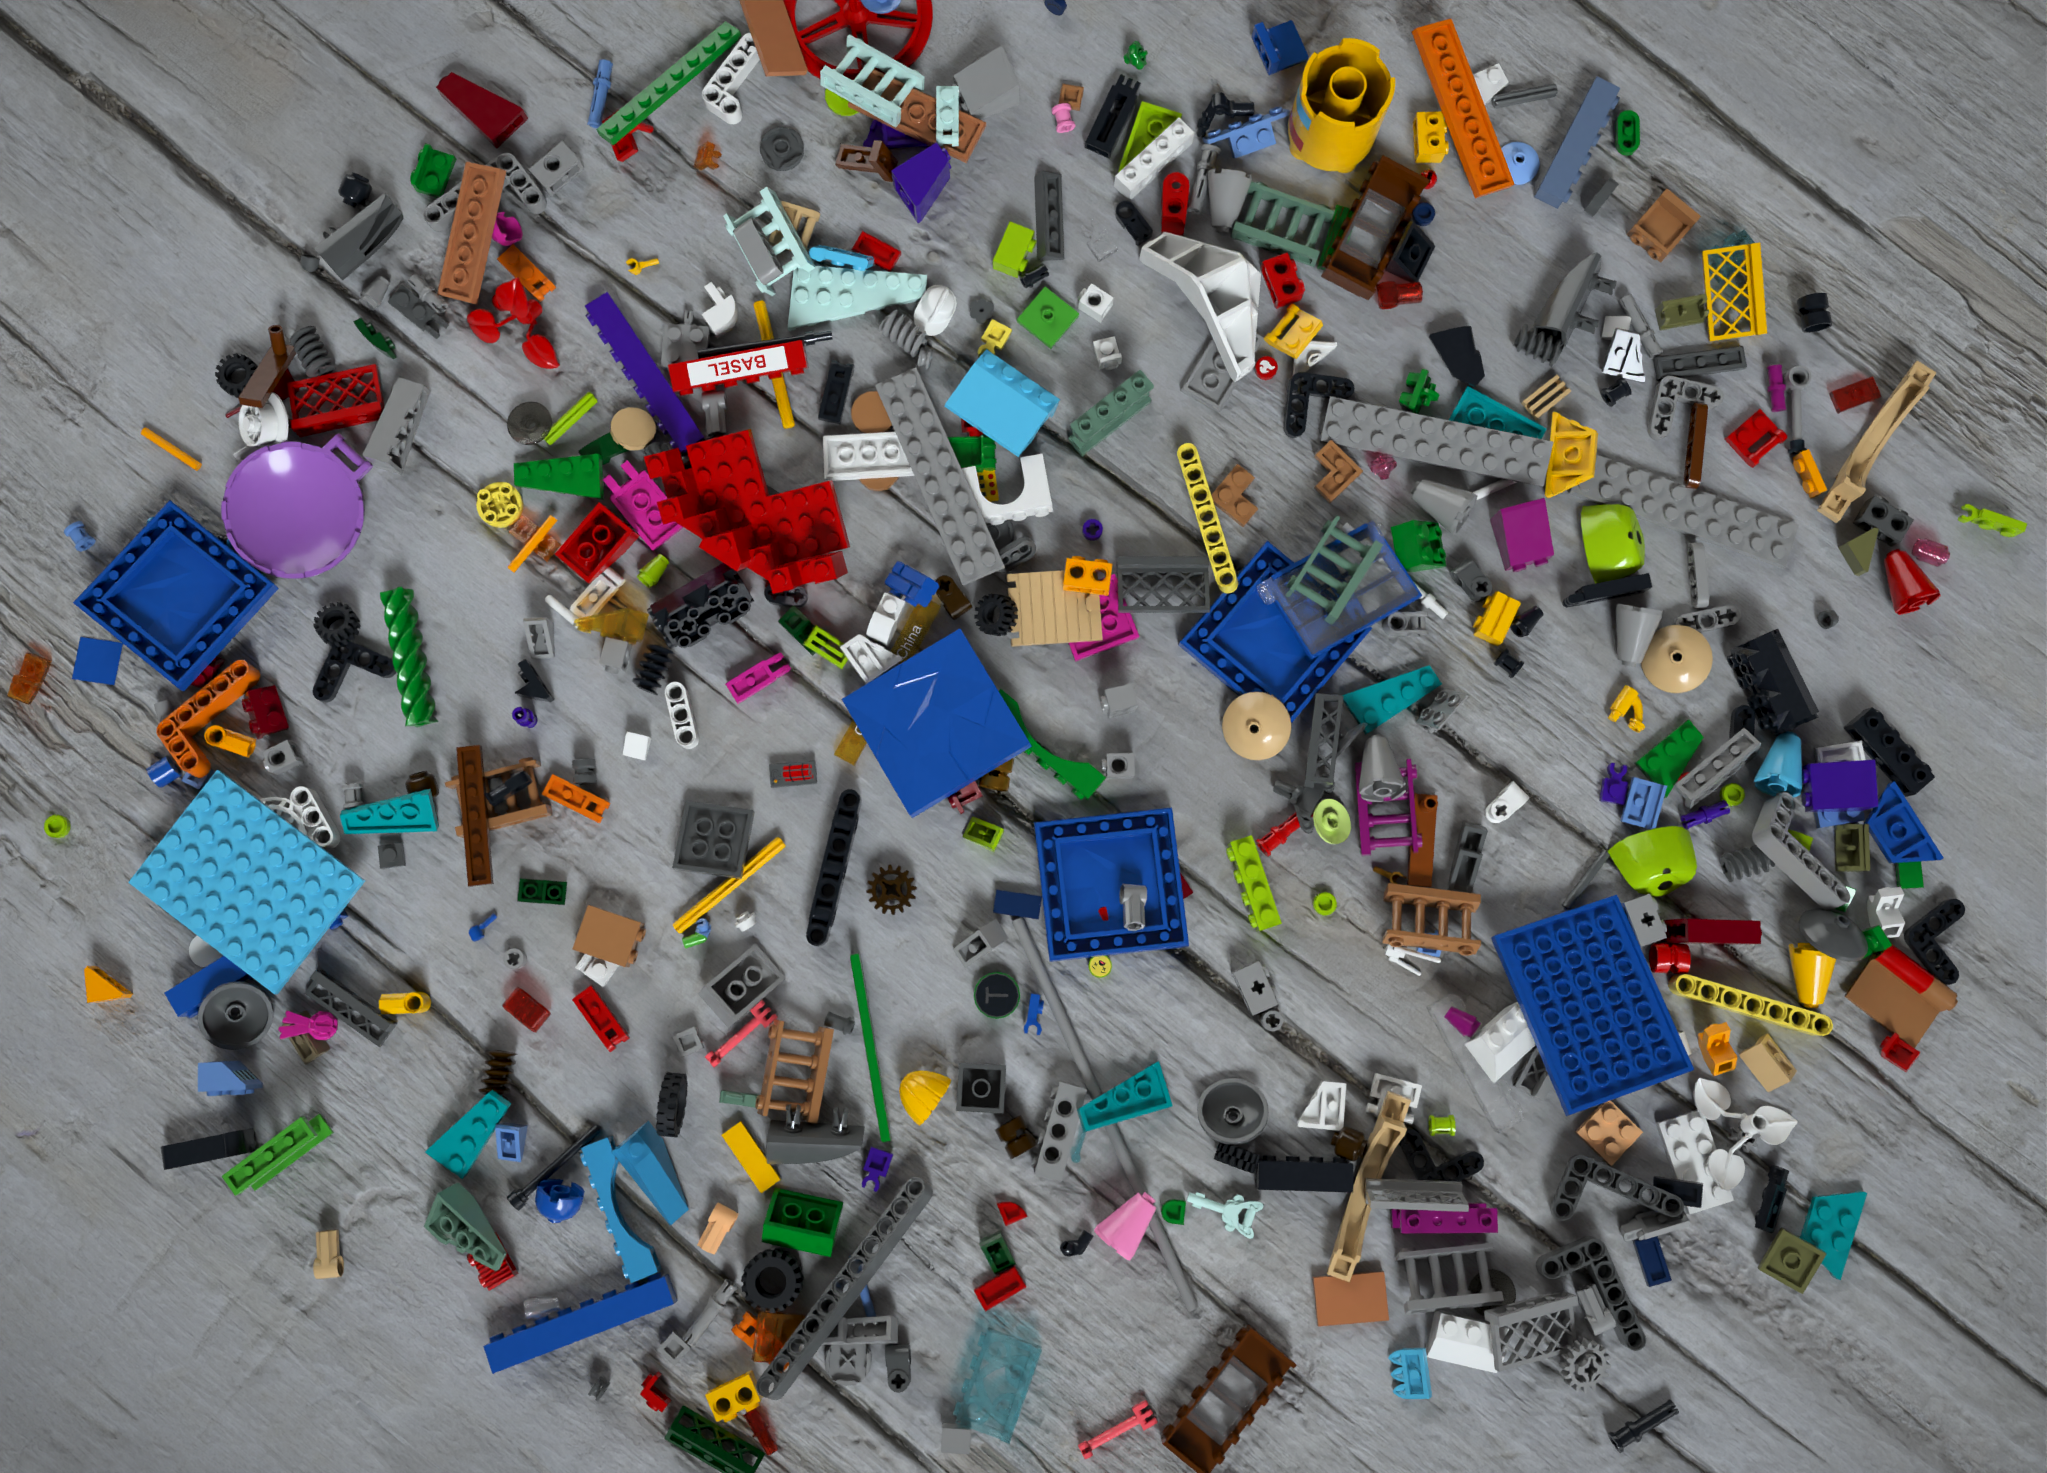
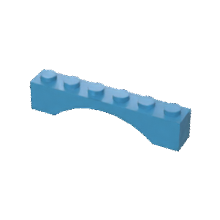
(637, 1255)

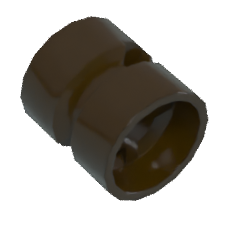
(1015, 1137)

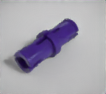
(523, 720)
(1705, 814)

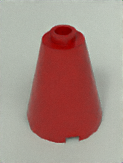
(1908, 583)

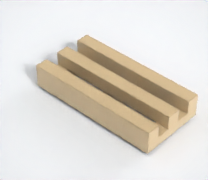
(1559, 386)

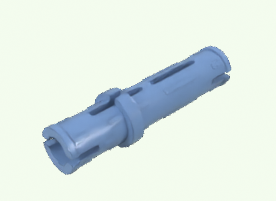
(601, 86)

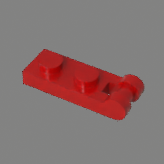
(600, 1017)

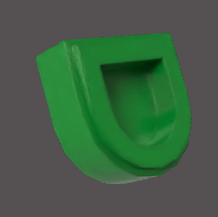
(1174, 1211)

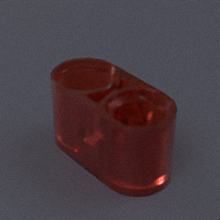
(526, 1009)

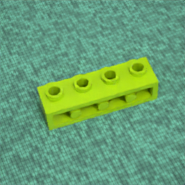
(1254, 883)

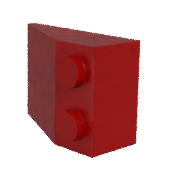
(596, 543)

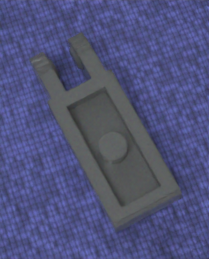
(416, 311)

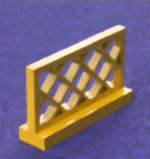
(1753, 285)

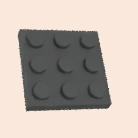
(713, 839)

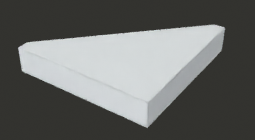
(1312, 355)

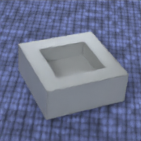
(688, 1041)
(674, 1348)

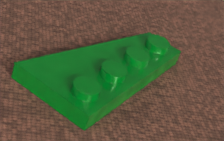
(565, 475)

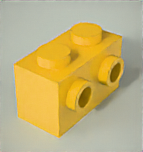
(1429, 137)

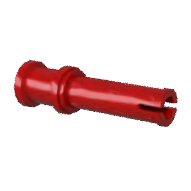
(1278, 835)

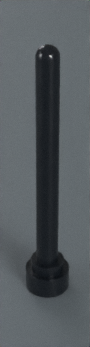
(519, 1197)

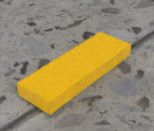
(751, 1157)

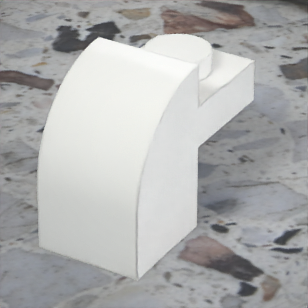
(723, 315)
(884, 619)
(1884, 910)

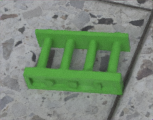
(277, 1154)

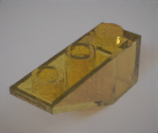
(620, 623)

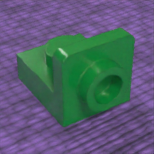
(1876, 940)

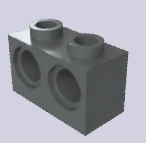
(1885, 514)

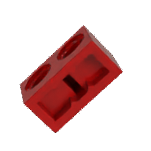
(1276, 281)

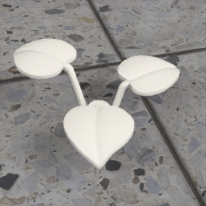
(1770, 1122)

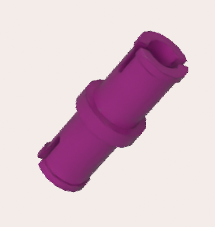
(1776, 388)

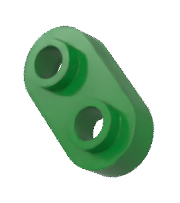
(1626, 134)

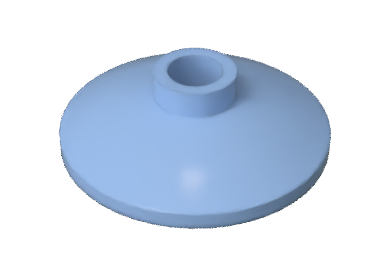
(1525, 171)

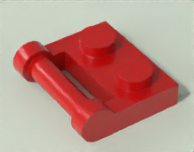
(1752, 431)

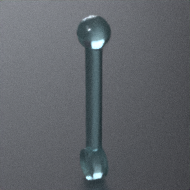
(1076, 1156)

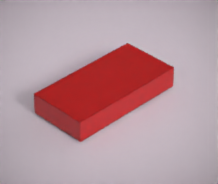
(884, 254)
(999, 1288)

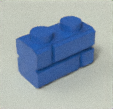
(911, 584)

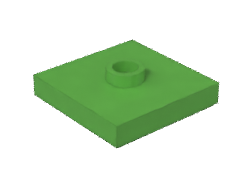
(1048, 317)

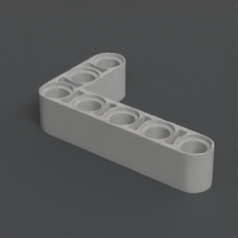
(513, 177)
(1793, 858)

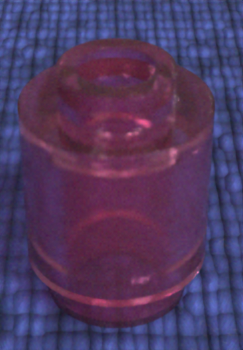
(1930, 552)

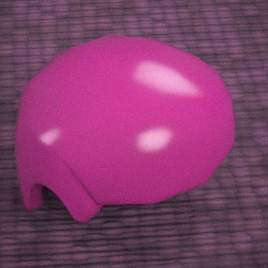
(506, 230)

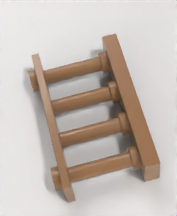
(514, 813)
(1436, 898)
(817, 1063)

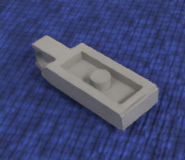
(1653, 1224)

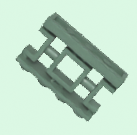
(1110, 413)

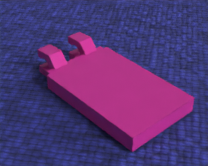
(638, 504)

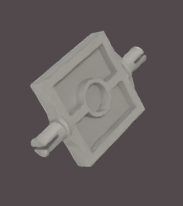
(683, 341)

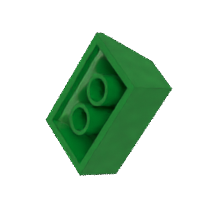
(802, 1222)

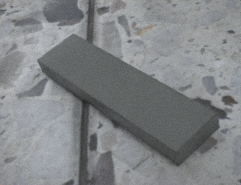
(1700, 362)

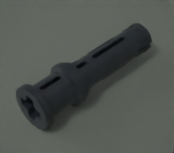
(1633, 1431)

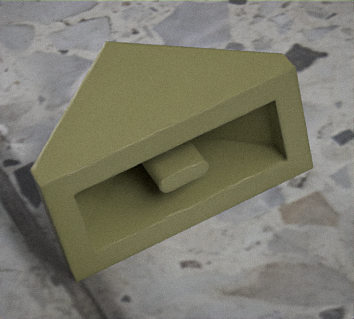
(1859, 551)

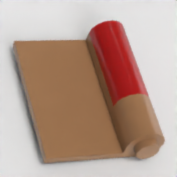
(1900, 994)

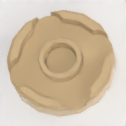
(633, 428)

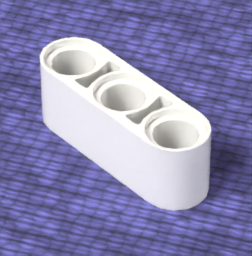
(677, 705)

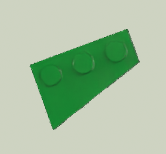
(1670, 756)

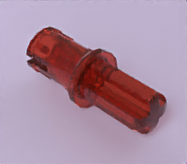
(761, 1431)

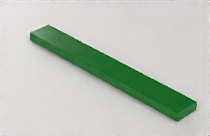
(870, 1046)

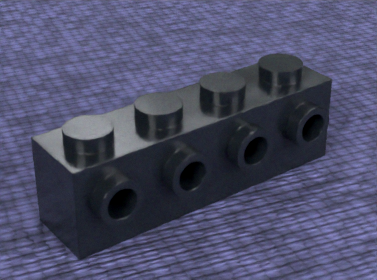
(1890, 751)

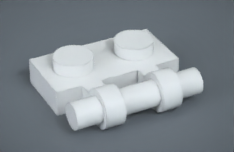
(1383, 1083)

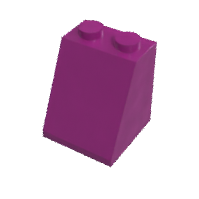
(1523, 535)

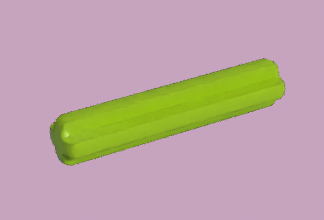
(570, 417)

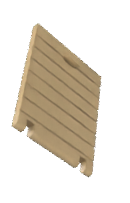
(1050, 613)

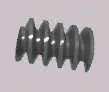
(1538, 344)
(310, 352)
(1745, 861)

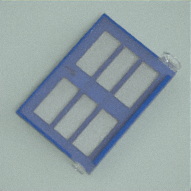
(1379, 594)

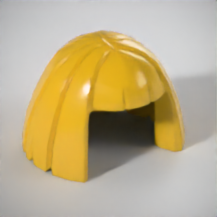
(922, 1092)

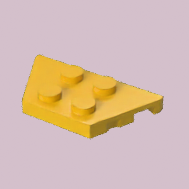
(1571, 456)

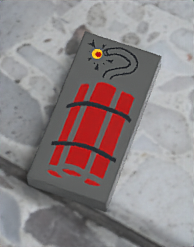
(793, 774)

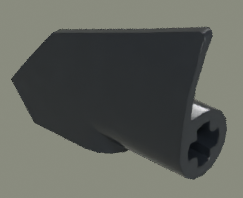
(1459, 354)

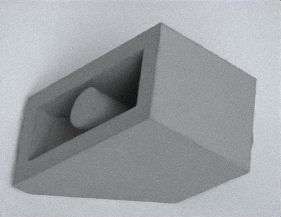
(980, 943)

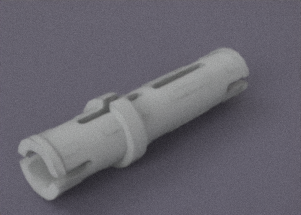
(1640, 326)
(715, 1305)

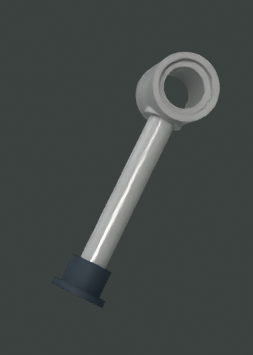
(1803, 374)

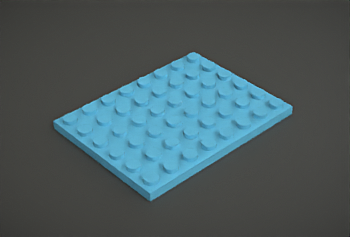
(247, 881)

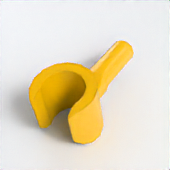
(639, 265)

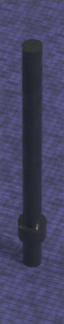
(809, 339)

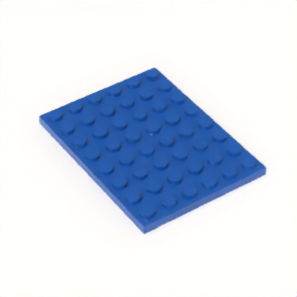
(1592, 1004)

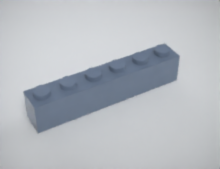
(1577, 142)

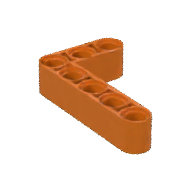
(199, 710)

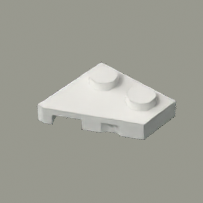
(1325, 1107)

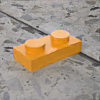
(1810, 475)

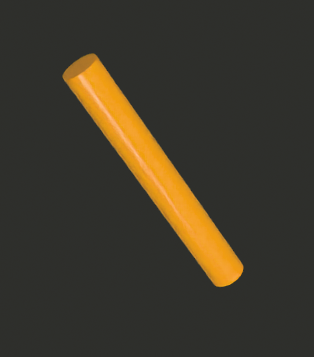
(167, 446)
(532, 543)

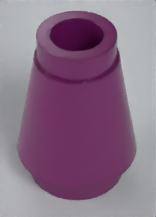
(1462, 1021)

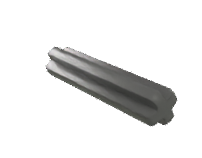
(1524, 96)

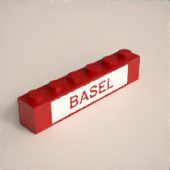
(738, 366)

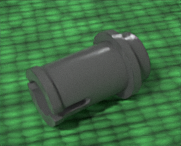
(839, 1023)

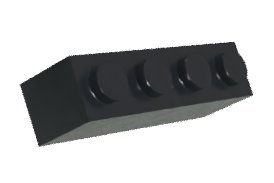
(1304, 1175)

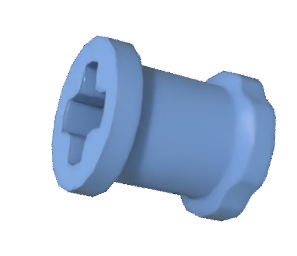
(79, 536)

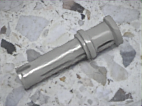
(1203, 167)

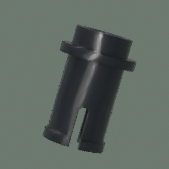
(1034, 275)

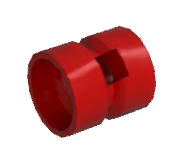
(1666, 958)

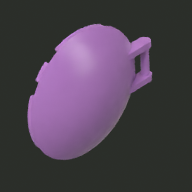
(295, 507)

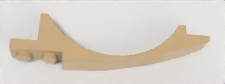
(1853, 474)
(1380, 1146)

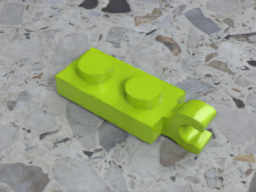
(1991, 520)

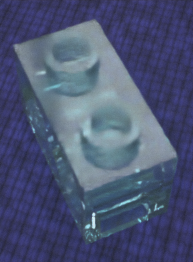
(1737, 257)

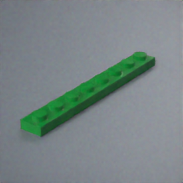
(669, 83)

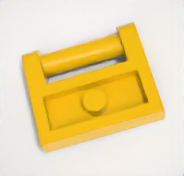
(1299, 334)

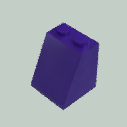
(922, 179)
(1839, 786)

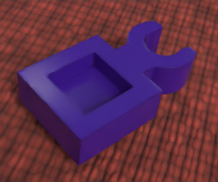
(1613, 789)
(876, 1164)

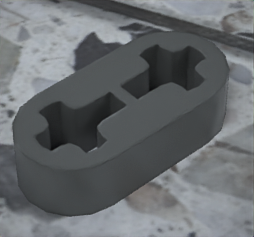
(1601, 197)

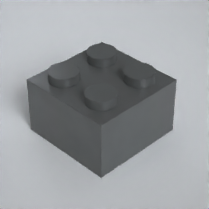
(981, 1087)

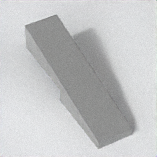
(863, 1331)

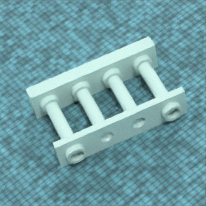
(862, 97)
(779, 222)

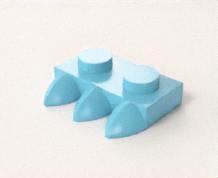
(1413, 1373)

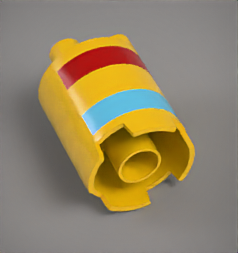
(1340, 106)

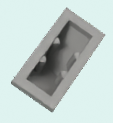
(540, 637)

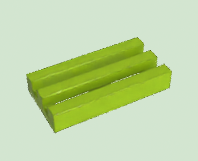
(811, 636)

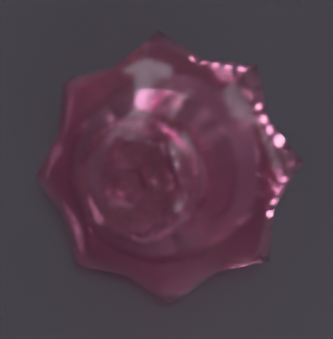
(1382, 466)

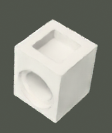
(1098, 311)

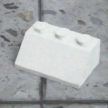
(1501, 1042)
(1463, 1340)

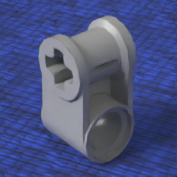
(1410, 623)

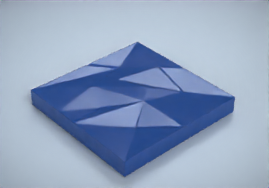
(176, 595)
(1253, 645)
(936, 723)
(1083, 870)

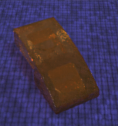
(525, 529)

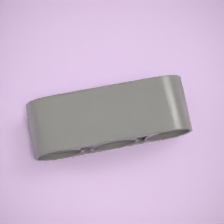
(758, 251)

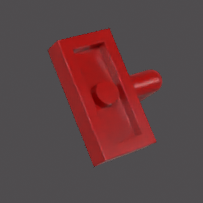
(627, 146)

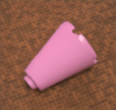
(1127, 1224)

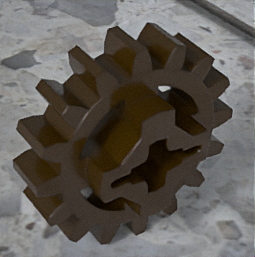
(884, 898)

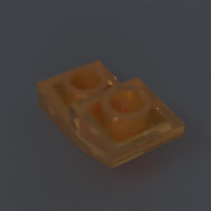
(30, 679)

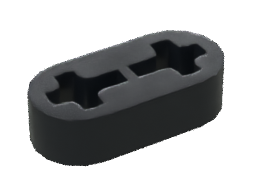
(785, 600)
(1736, 721)

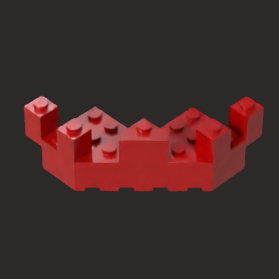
(730, 509)

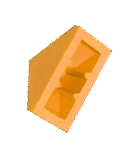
(102, 987)

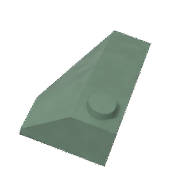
(461, 1222)

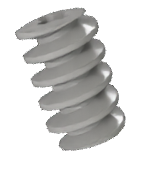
(903, 333)

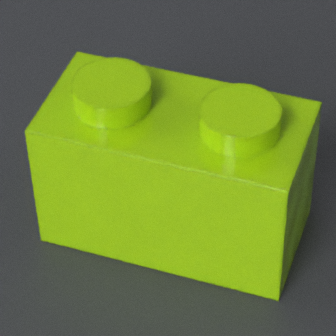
(1014, 249)

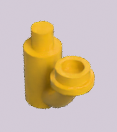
(1626, 698)

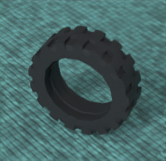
(671, 1104)

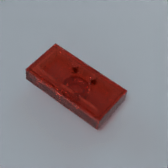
(1855, 395)

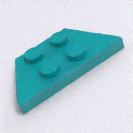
(1832, 1227)

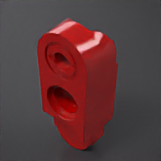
(1176, 198)

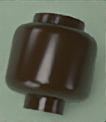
(422, 781)
(1349, 1143)

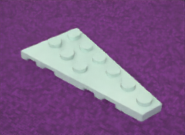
(846, 292)

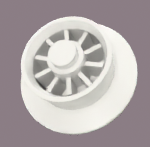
(266, 424)

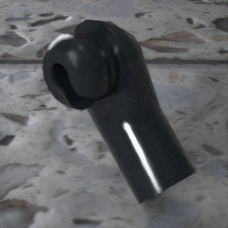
(1076, 1247)

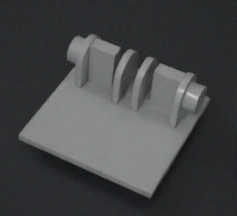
(1441, 710)

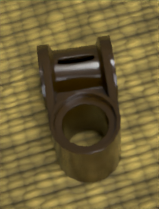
(953, 600)

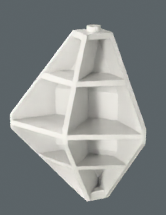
(1220, 287)

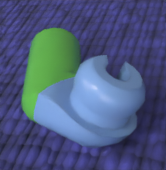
(700, 935)

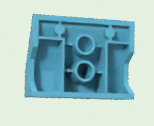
(1002, 403)

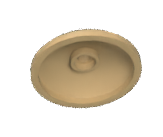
(1681, 675)
(1259, 710)

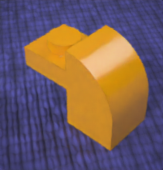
(1717, 1049)

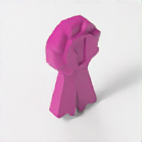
(319, 1026)

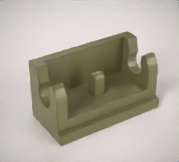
(1681, 312)
(1852, 848)

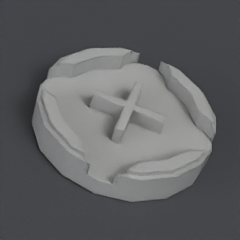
(848, 1363)

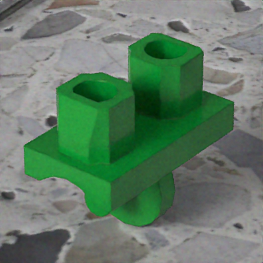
(1421, 393)

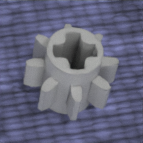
(1737, 1135)

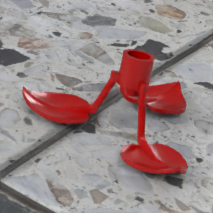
(513, 299)

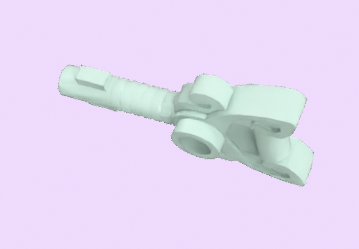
(1230, 1211)

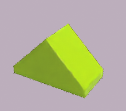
(983, 833)

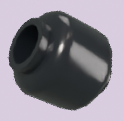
(354, 189)

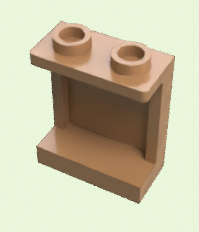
(1663, 225)
(609, 936)

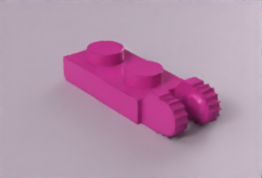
(756, 678)

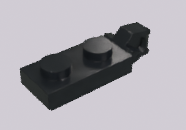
(1773, 1198)

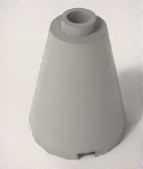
(1226, 197)
(1444, 503)
(1634, 632)
(1380, 772)

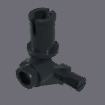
(1221, 105)

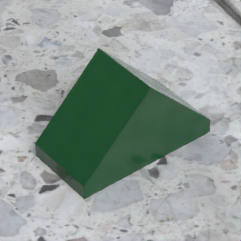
(997, 1251)

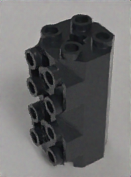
(691, 610)
(1774, 682)

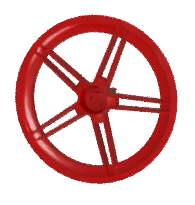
(857, 17)

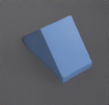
(510, 1141)

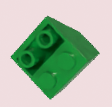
(1419, 545)

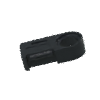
(1135, 224)
(508, 788)

